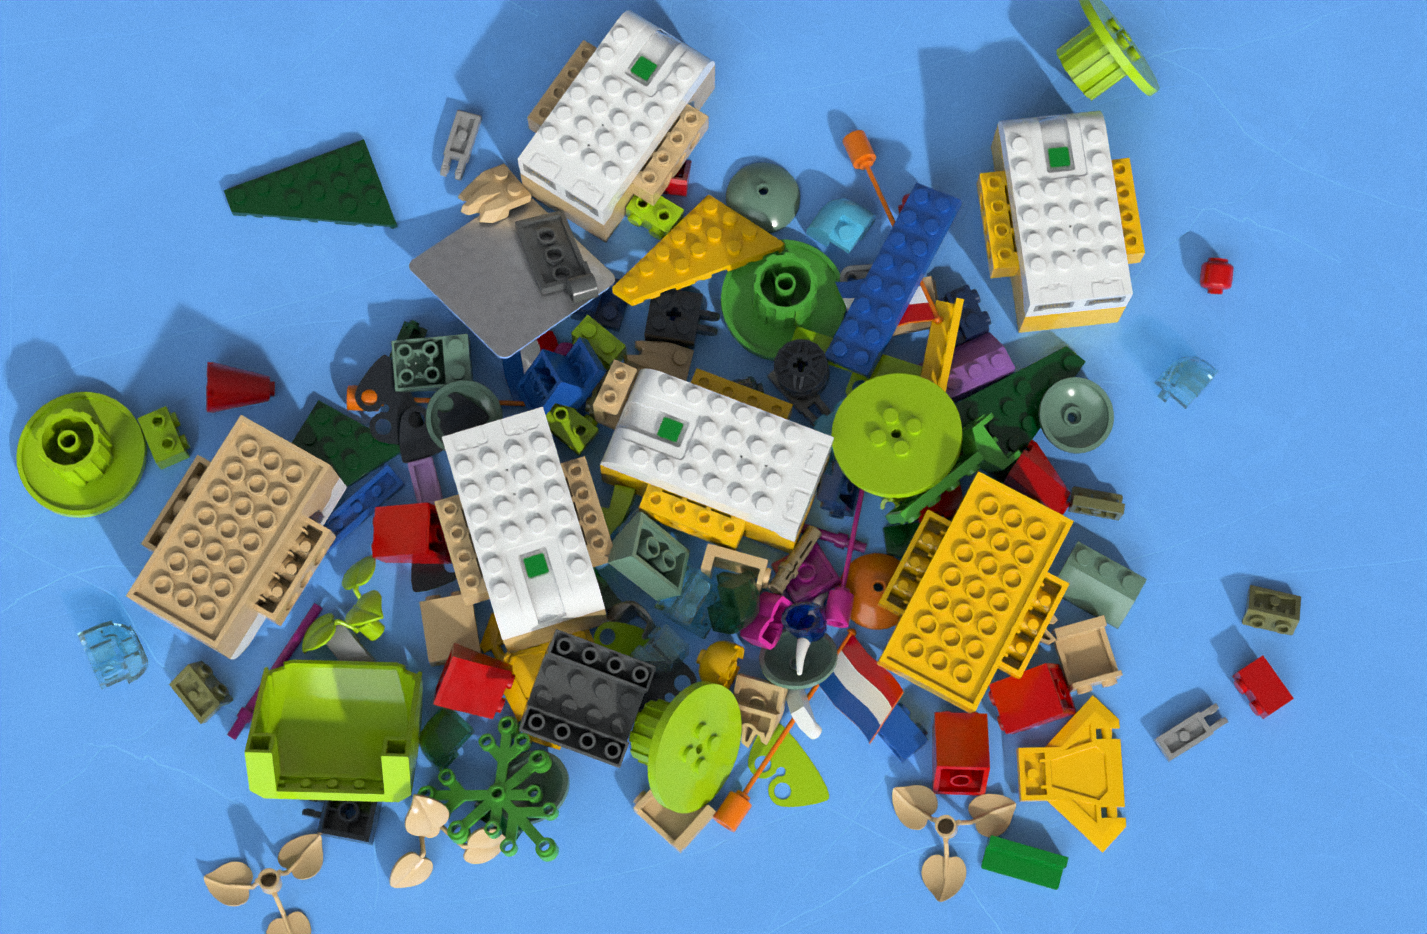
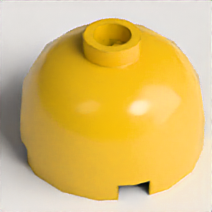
(719, 662)

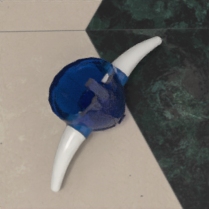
(807, 624)

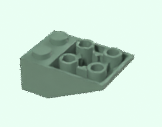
(431, 362)

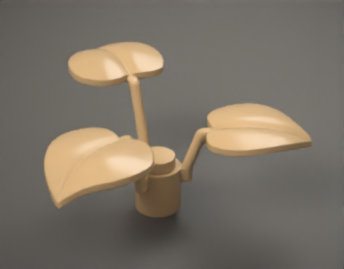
(914, 808)
(424, 820)
(233, 880)

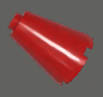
(235, 388)

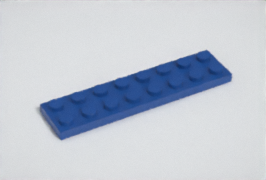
(893, 280)

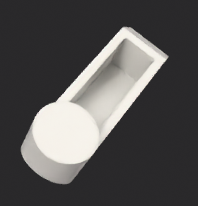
(802, 712)

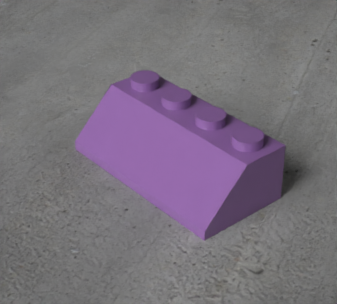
(977, 366)

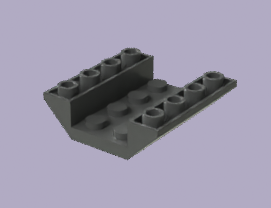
(586, 698)

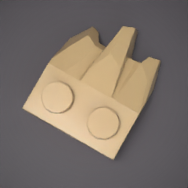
(494, 194)
(661, 357)
(760, 707)

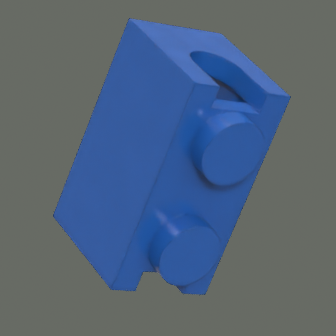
(902, 733)

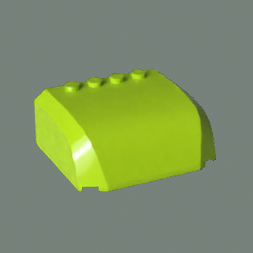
(335, 731)

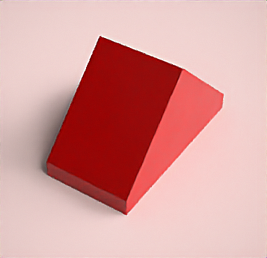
(679, 183)

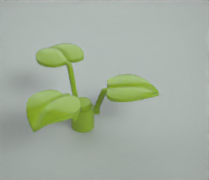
(363, 616)

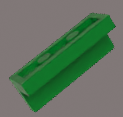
(1023, 862)

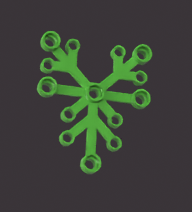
(516, 815)

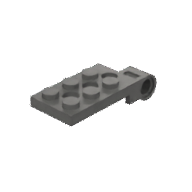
(581, 282)

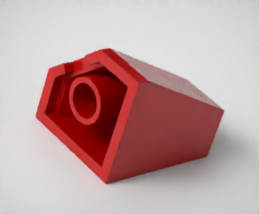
(1038, 479)

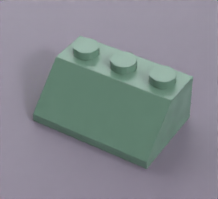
(650, 557)
(1100, 584)

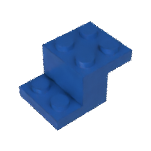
(561, 378)

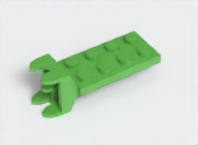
(979, 452)

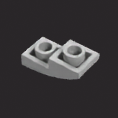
(347, 647)

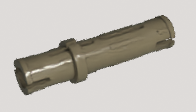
(789, 568)

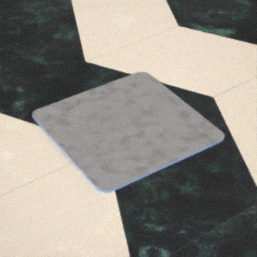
(491, 286)

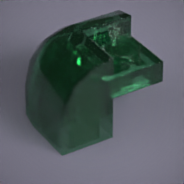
(737, 604)
(444, 737)

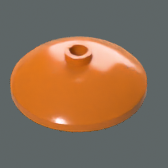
(862, 576)

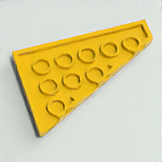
(699, 245)

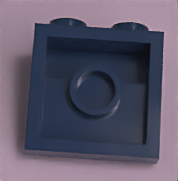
(605, 309)
(972, 321)
(837, 493)

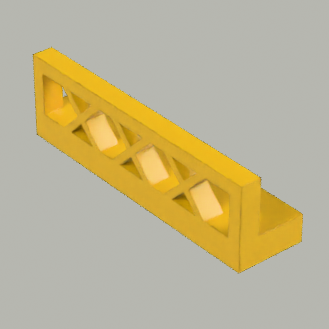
(942, 343)

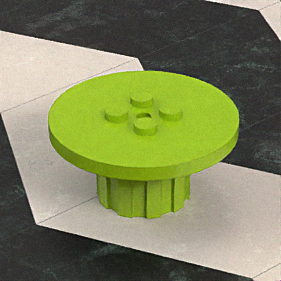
(1104, 55)
(897, 435)
(81, 454)
(688, 744)

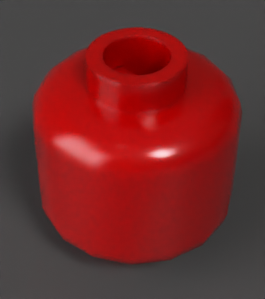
(1216, 275)

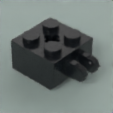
(684, 329)
(336, 823)

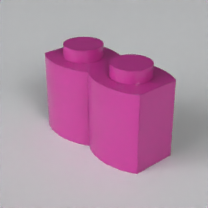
(767, 626)

